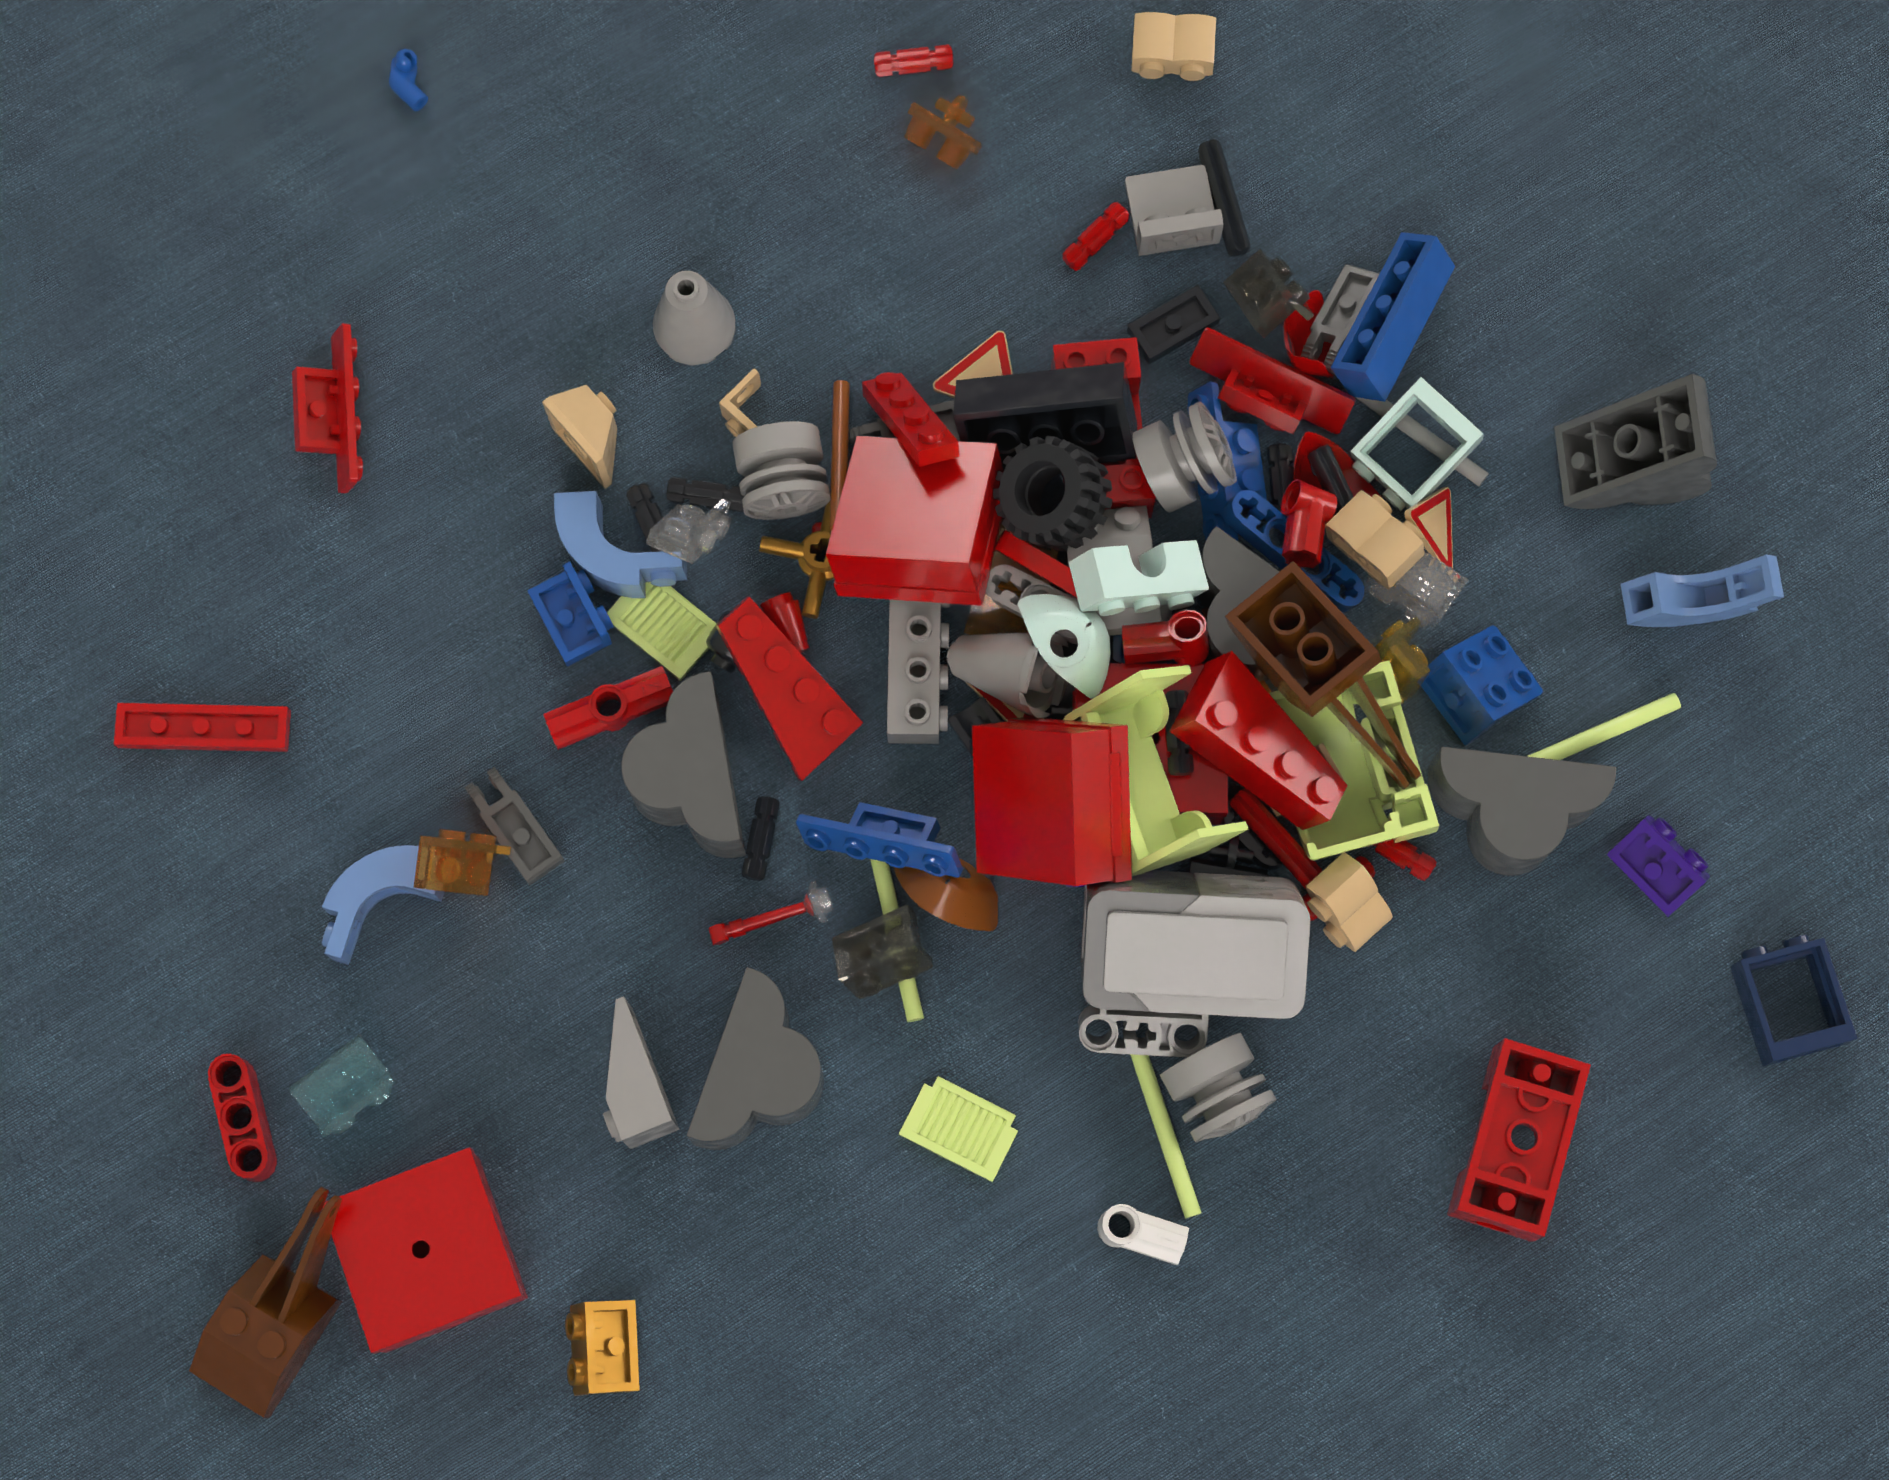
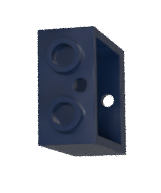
(1828, 989)

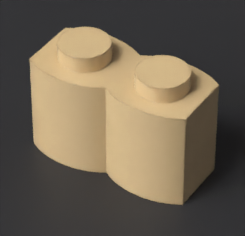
(1173, 45)
(1375, 538)
(1348, 903)

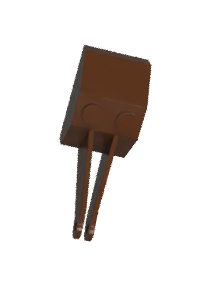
(1314, 657)
(271, 1317)

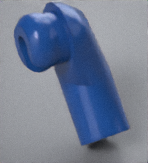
(403, 78)

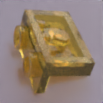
(1406, 660)

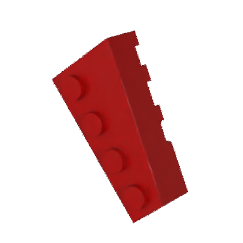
(1257, 744)

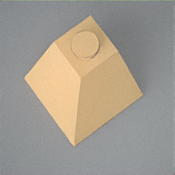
(586, 427)

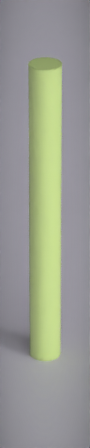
(1610, 728)
(889, 903)
(1166, 1135)

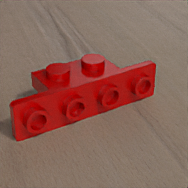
(1269, 387)
(326, 409)

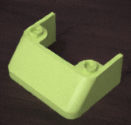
(1157, 828)

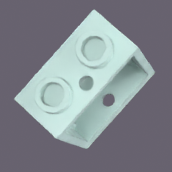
(1443, 413)

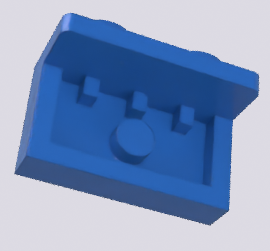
(570, 615)

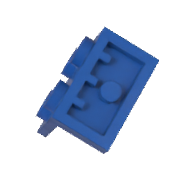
(1479, 683)

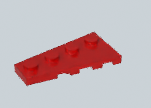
(794, 697)

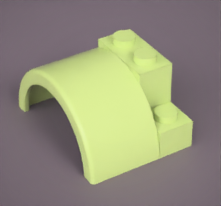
(1370, 789)

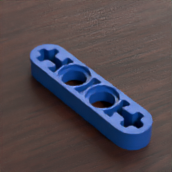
(1246, 528)

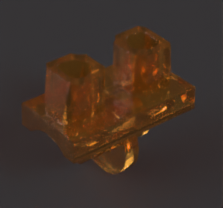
(925, 124)

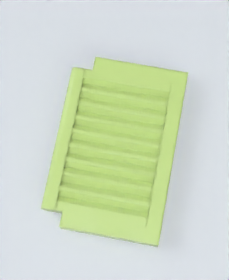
(664, 627)
(960, 1127)

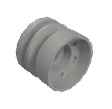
(1177, 460)
(781, 470)
(1218, 1088)

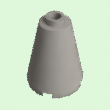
(693, 320)
(1010, 669)

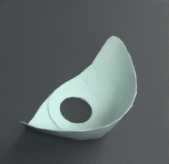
(1090, 663)

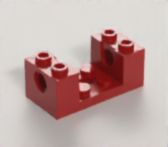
(1127, 478)
(1512, 1186)

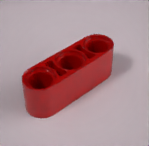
(227, 1102)

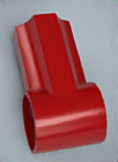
(1307, 514)
(1167, 640)

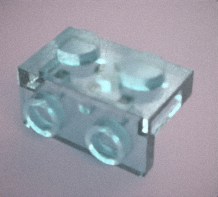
(343, 1086)

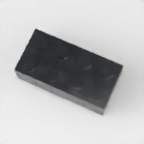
(1074, 404)

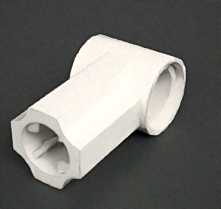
(1147, 1234)

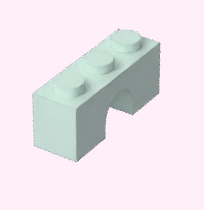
(1110, 582)

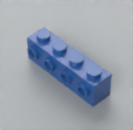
(1393, 316)

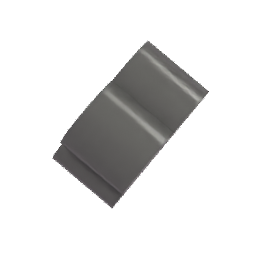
(1640, 449)
(1232, 577)
(683, 769)
(1516, 803)
(758, 1070)

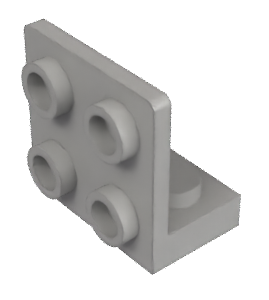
(1173, 210)

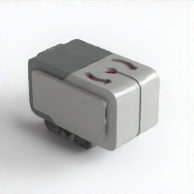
(1189, 949)

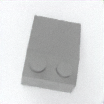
(1122, 528)
(634, 1090)

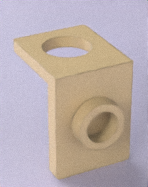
(736, 420)

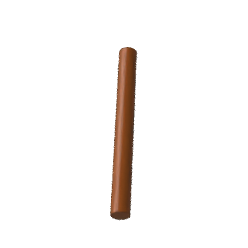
(840, 442)

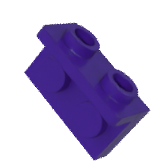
(1660, 864)

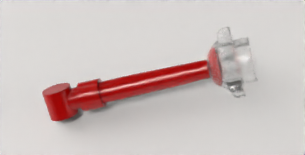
(816, 903)

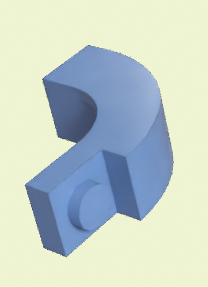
(611, 569)
(1703, 597)
(361, 888)

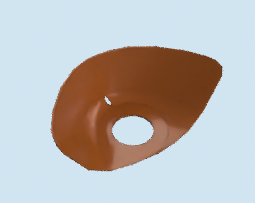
(962, 901)

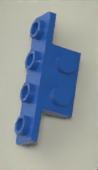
(1246, 459)
(884, 836)

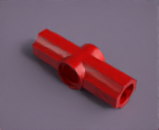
(582, 717)

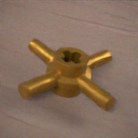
(806, 555)

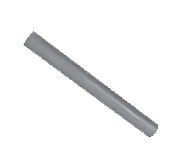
(1429, 441)

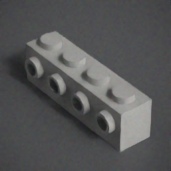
(916, 672)

